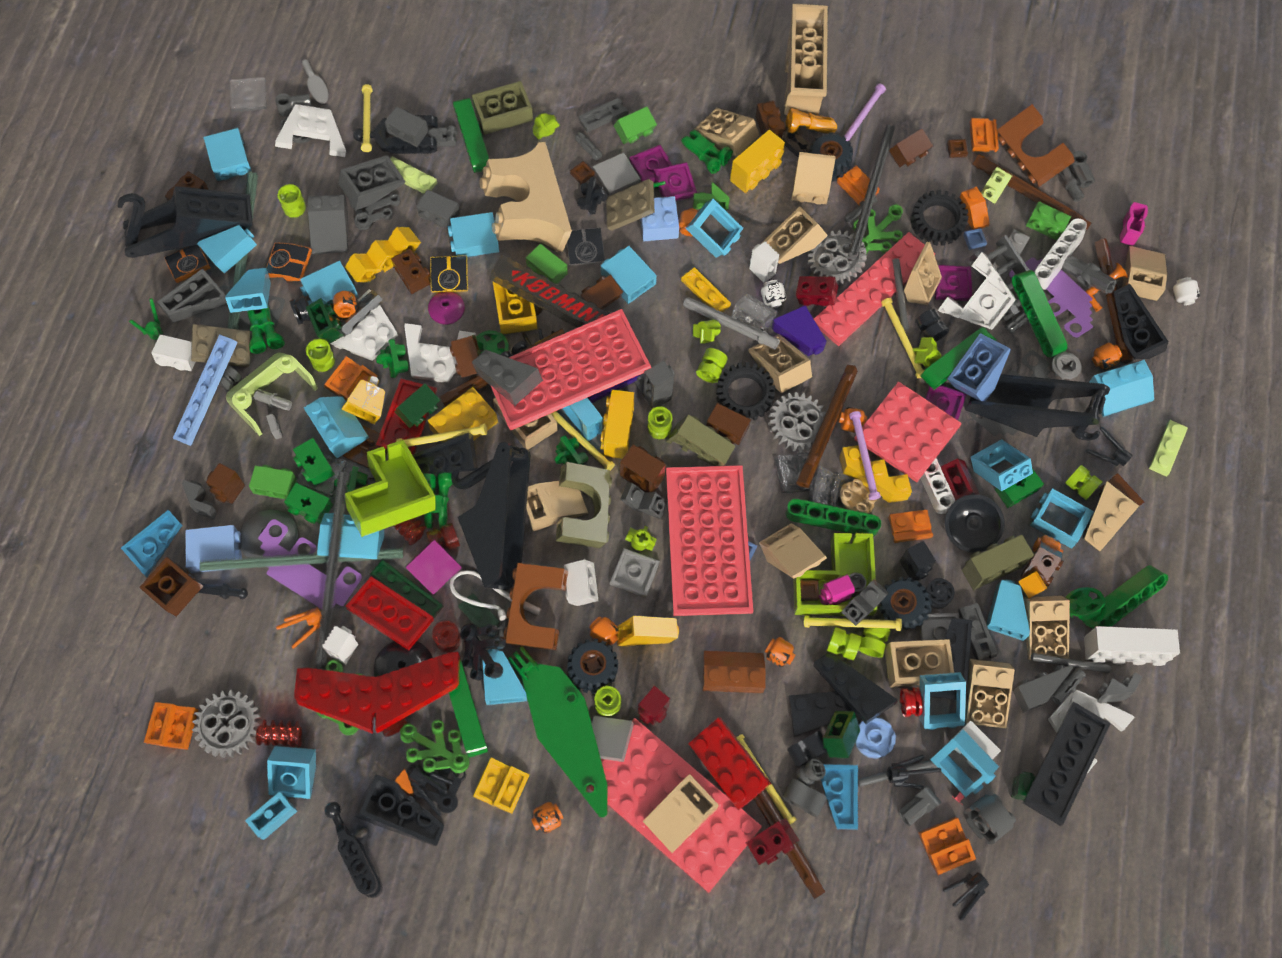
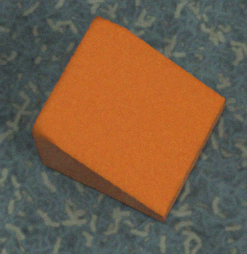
(404, 783)

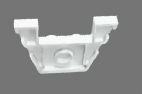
(311, 123)
(988, 302)
(369, 335)
(429, 360)
(1114, 715)

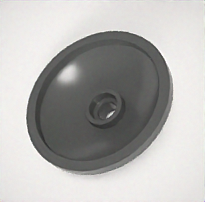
(256, 524)

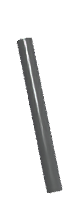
(900, 294)
(1068, 662)
(883, 775)

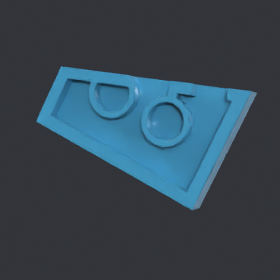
(152, 542)
(842, 794)

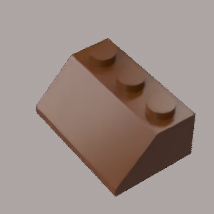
(733, 672)

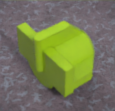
(544, 125)
(706, 330)
(927, 352)
(641, 539)

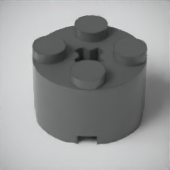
(989, 818)

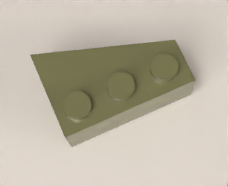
(701, 440)

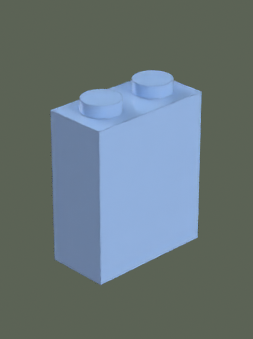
(211, 544)

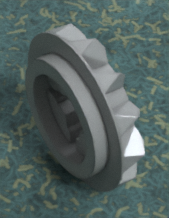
(1064, 359)

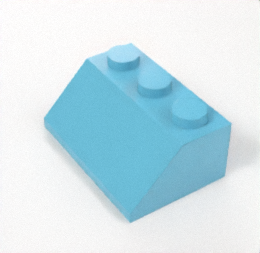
(1128, 387)
(337, 427)
(352, 543)

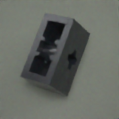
(917, 561)

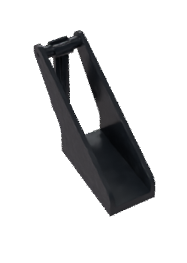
(194, 214)
(1025, 400)
(497, 521)

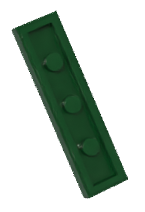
(406, 588)

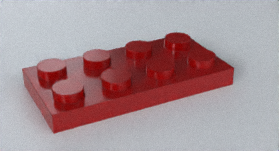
(393, 426)
(390, 613)
(729, 763)

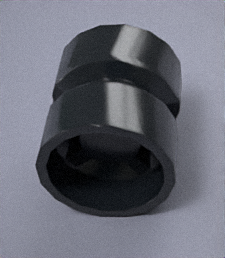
(931, 325)

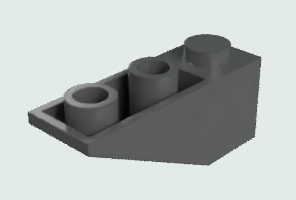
(1038, 691)

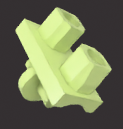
(996, 185)

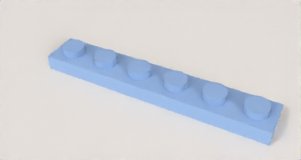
(205, 390)

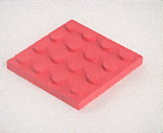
(908, 431)

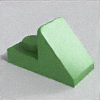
(716, 194)

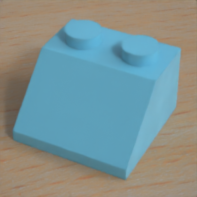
(291, 771)

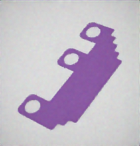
(1069, 297)
(303, 578)

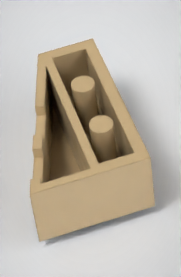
(1109, 516)

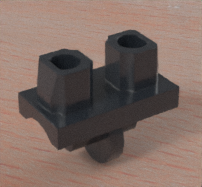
(594, 195)

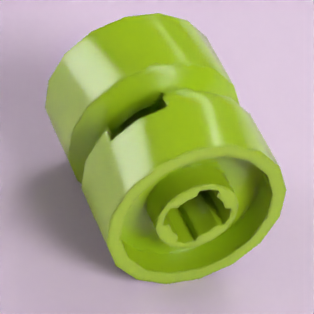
(291, 200)
(320, 355)
(711, 365)
(659, 422)
(1083, 482)
(873, 642)
(843, 643)
(607, 701)

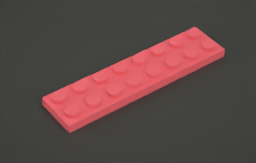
(868, 291)

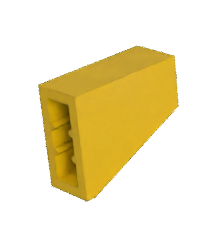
(647, 630)

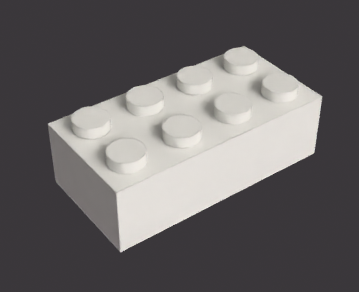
(1131, 645)

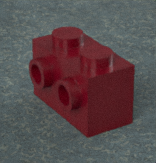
(817, 290)
(959, 478)
(653, 706)
(772, 842)

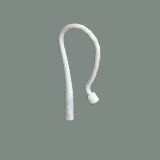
(501, 612)

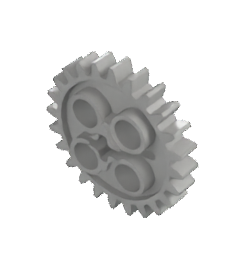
(836, 257)
(792, 435)
(237, 737)

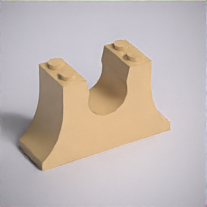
(806, 59)
(539, 207)

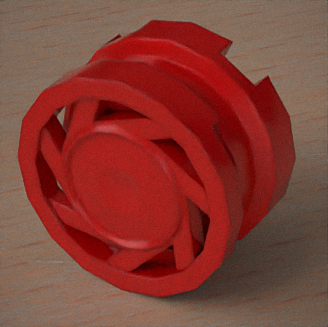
(911, 702)

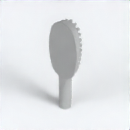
(315, 84)

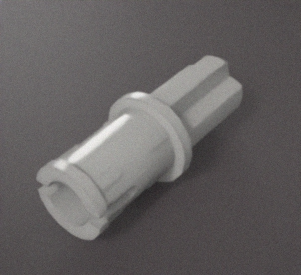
(272, 399)

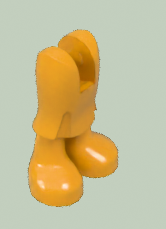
(818, 123)

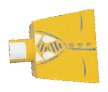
(366, 400)

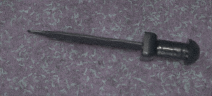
(223, 591)

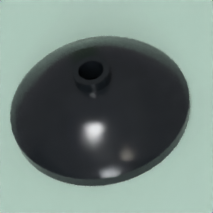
(979, 536)
(394, 654)

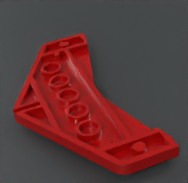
(388, 697)

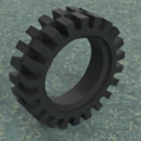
(947, 235)
(753, 373)

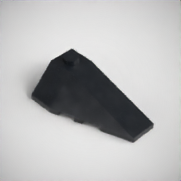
(1139, 329)
(395, 810)

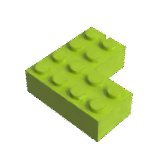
(396, 496)
(846, 559)

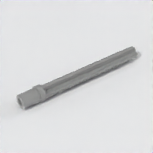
(732, 323)

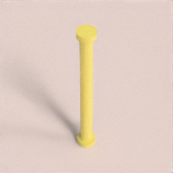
(366, 146)
(902, 335)
(482, 429)
(587, 445)
(847, 623)
(770, 789)

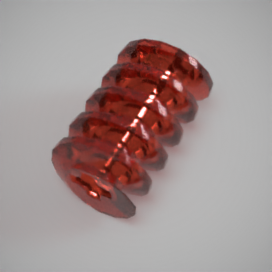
(410, 530)
(279, 734)

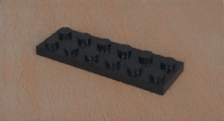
(1066, 764)

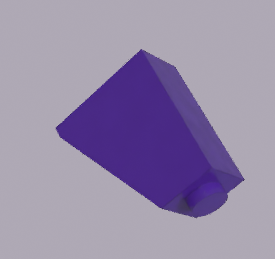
(800, 330)

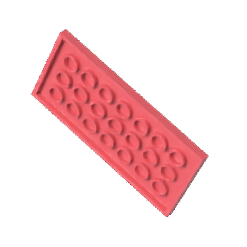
(577, 367)
(708, 541)
(647, 778)

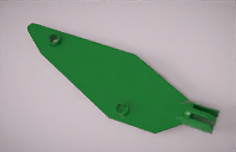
(564, 727)

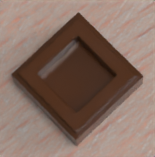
(957, 148)
(582, 172)
(809, 590)

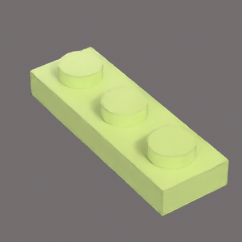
(413, 177)
(1168, 448)

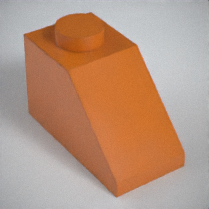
(976, 207)

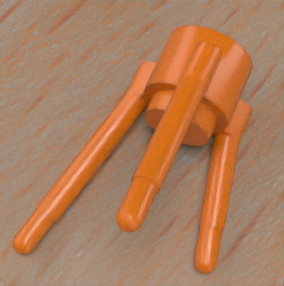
(311, 616)

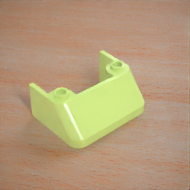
(242, 393)

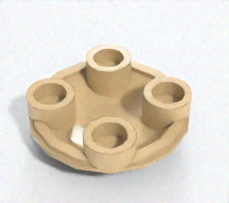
(855, 497)

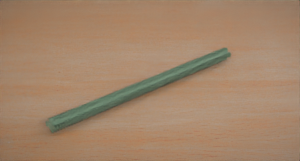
(241, 264)
(287, 560)

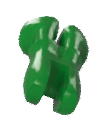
(703, 148)
(262, 323)
(441, 500)

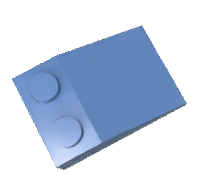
(980, 368)

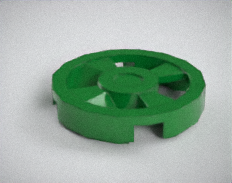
(491, 345)
(1085, 603)

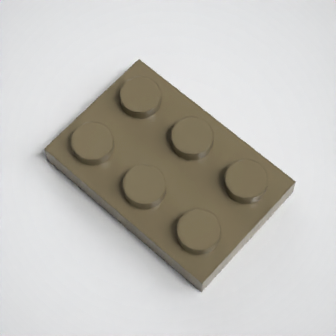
(630, 205)
(205, 337)

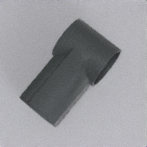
(286, 103)
(1081, 169)
(922, 803)

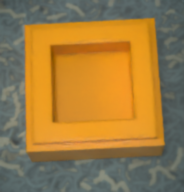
(1032, 584)

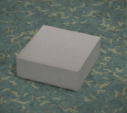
(274, 426)

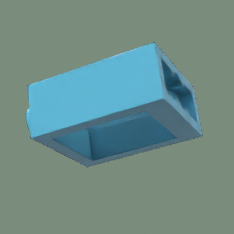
(727, 221)
(585, 418)
(1001, 451)
(1071, 506)
(943, 682)
(974, 754)

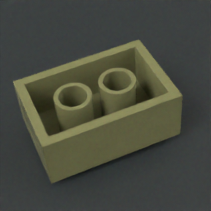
(502, 107)
(997, 561)

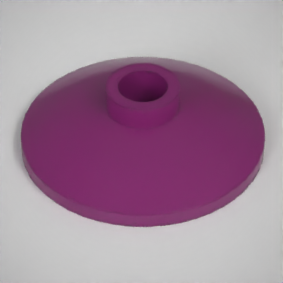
(446, 314)

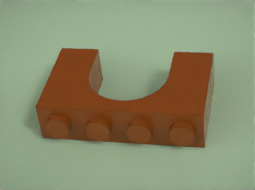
(1039, 168)
(528, 579)

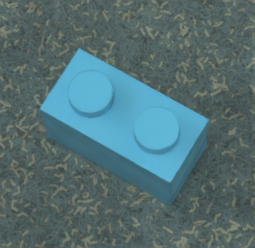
(271, 815)

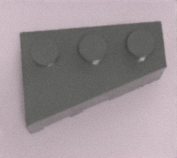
(192, 297)
(506, 375)
(656, 384)

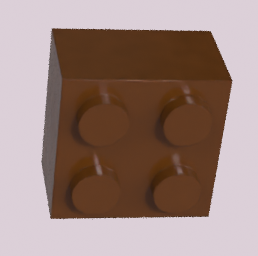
(642, 469)
(171, 586)

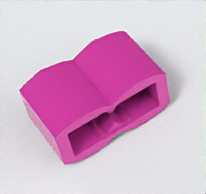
(1133, 223)
(837, 591)

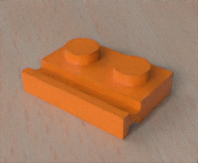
(983, 135)
(855, 184)
(910, 526)

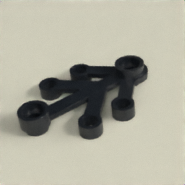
(470, 634)
(439, 798)

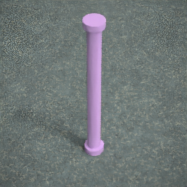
(879, 89)
(855, 417)

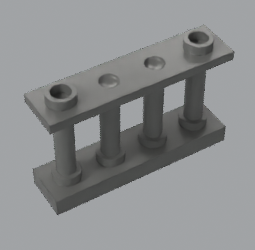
(1013, 260)

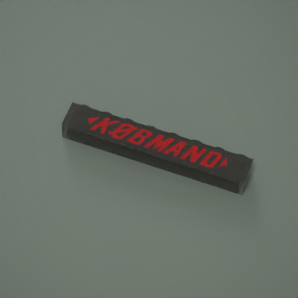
(544, 293)

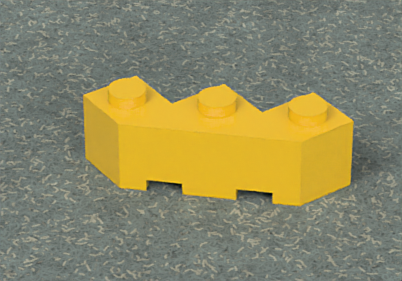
(378, 258)
(890, 488)

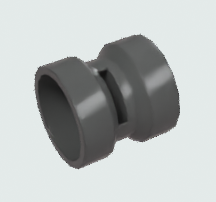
(229, 378)
(858, 582)
(811, 772)

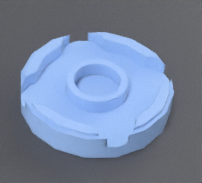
(875, 738)

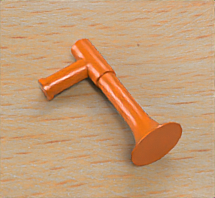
(1118, 272)

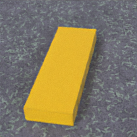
(705, 290)

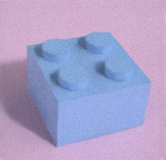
(662, 223)

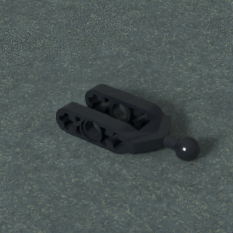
(398, 146)
(345, 840)

